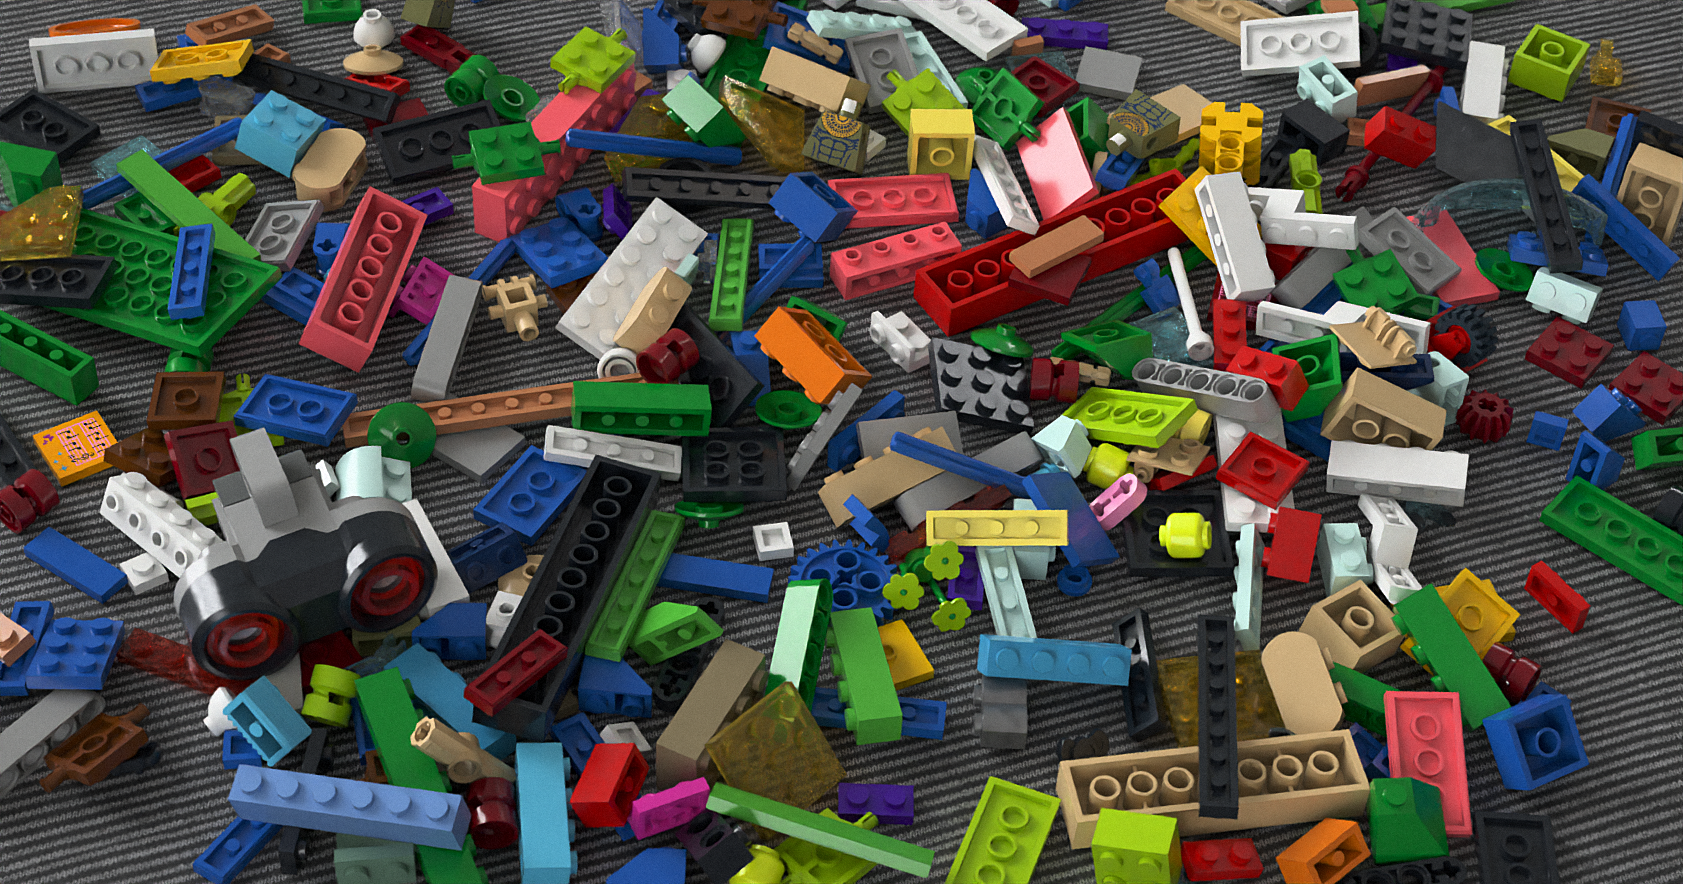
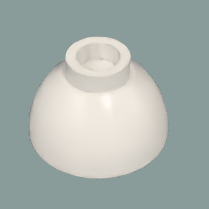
(373, 29)
(705, 51)
(617, 362)
(217, 721)

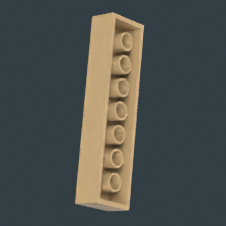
(1277, 785)

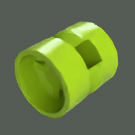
(333, 682)

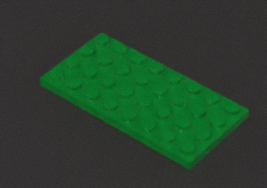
(141, 285)

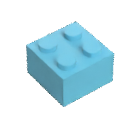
(278, 132)

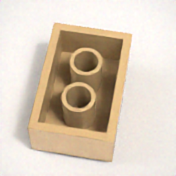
(811, 82)
(1654, 190)
(1381, 412)

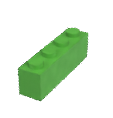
(863, 677)

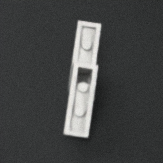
(1287, 223)
(1299, 325)
(1390, 546)

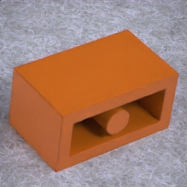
(1324, 853)

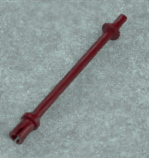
(1357, 175)

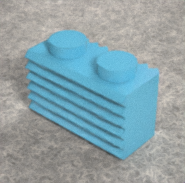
(267, 720)

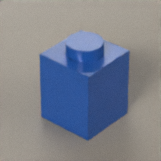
(1641, 325)

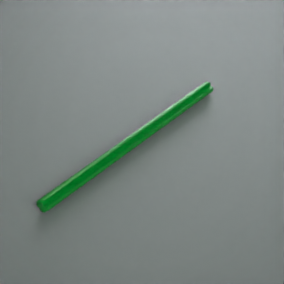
(1131, 301)

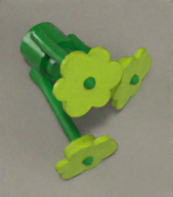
(922, 566)

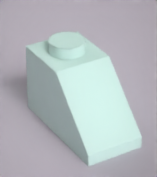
(1064, 444)

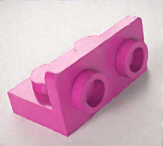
(422, 291)
(668, 808)

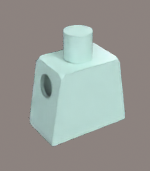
(1448, 386)

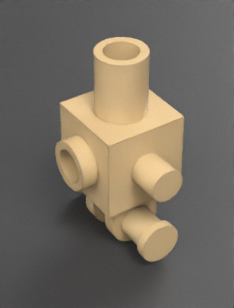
(516, 305)

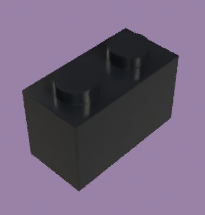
(1314, 130)

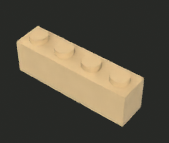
(880, 479)

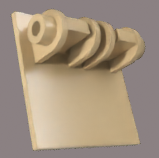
(1377, 340)
(1175, 455)

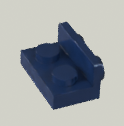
(487, 556)

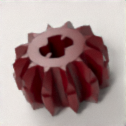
(1484, 416)

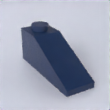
(1403, 376)

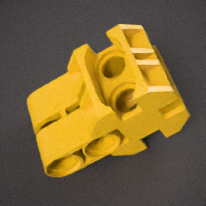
(1231, 140)

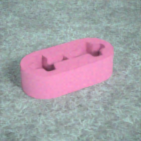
(1117, 501)

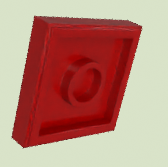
(1262, 470)

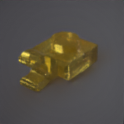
(1604, 68)

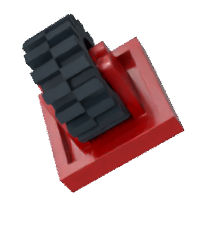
(1462, 336)

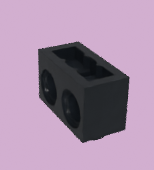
(716, 845)

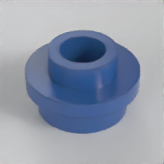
(1074, 581)

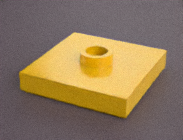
(904, 656)

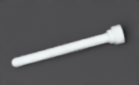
(1198, 343)

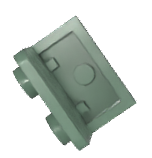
(373, 860)

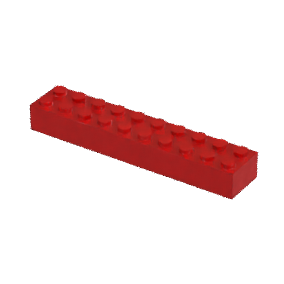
(974, 283)

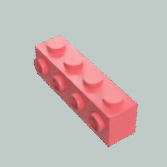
(890, 260)

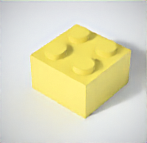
(941, 142)

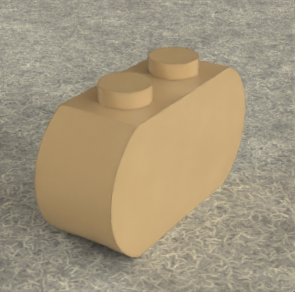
(331, 168)
(653, 311)
(1303, 683)

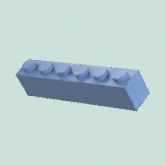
(350, 807)

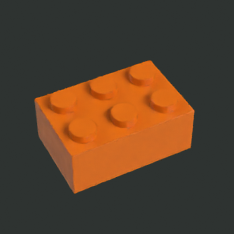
(810, 354)

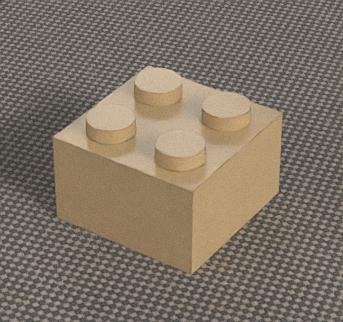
(1353, 627)

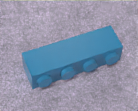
(1054, 659)
(441, 697)

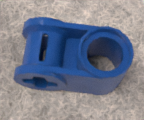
(582, 211)
(327, 244)

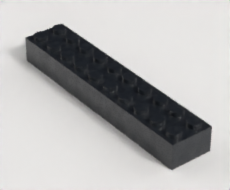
(574, 586)

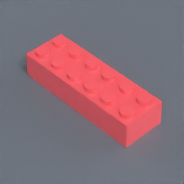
(363, 280)

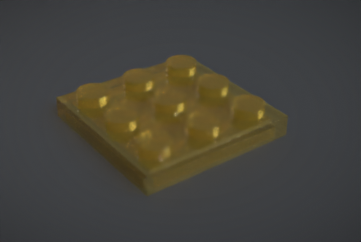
(1255, 701)
(777, 753)

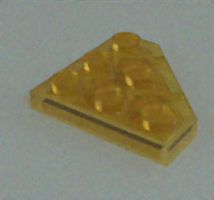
(646, 120)
(768, 123)
(42, 225)

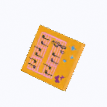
(76, 447)

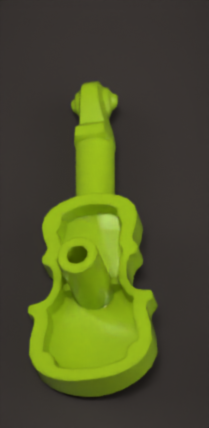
(1160, 166)

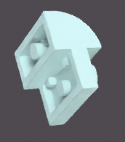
(370, 475)

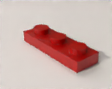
(1228, 331)

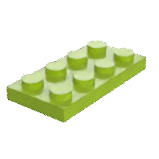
(1131, 416)
(1004, 835)

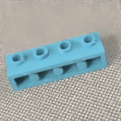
(542, 814)

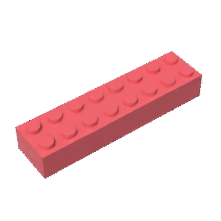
(508, 206)

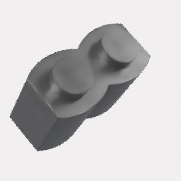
(1002, 712)

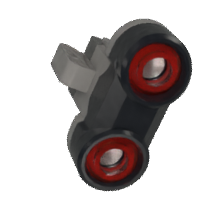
(296, 565)

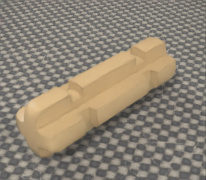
(814, 43)
(1087, 373)

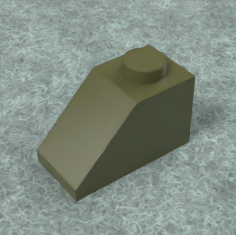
(1583, 150)

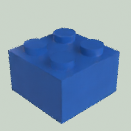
(812, 207)
(1535, 742)

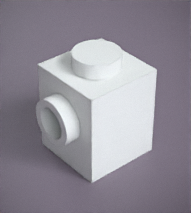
(500, 616)

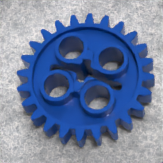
(854, 576)

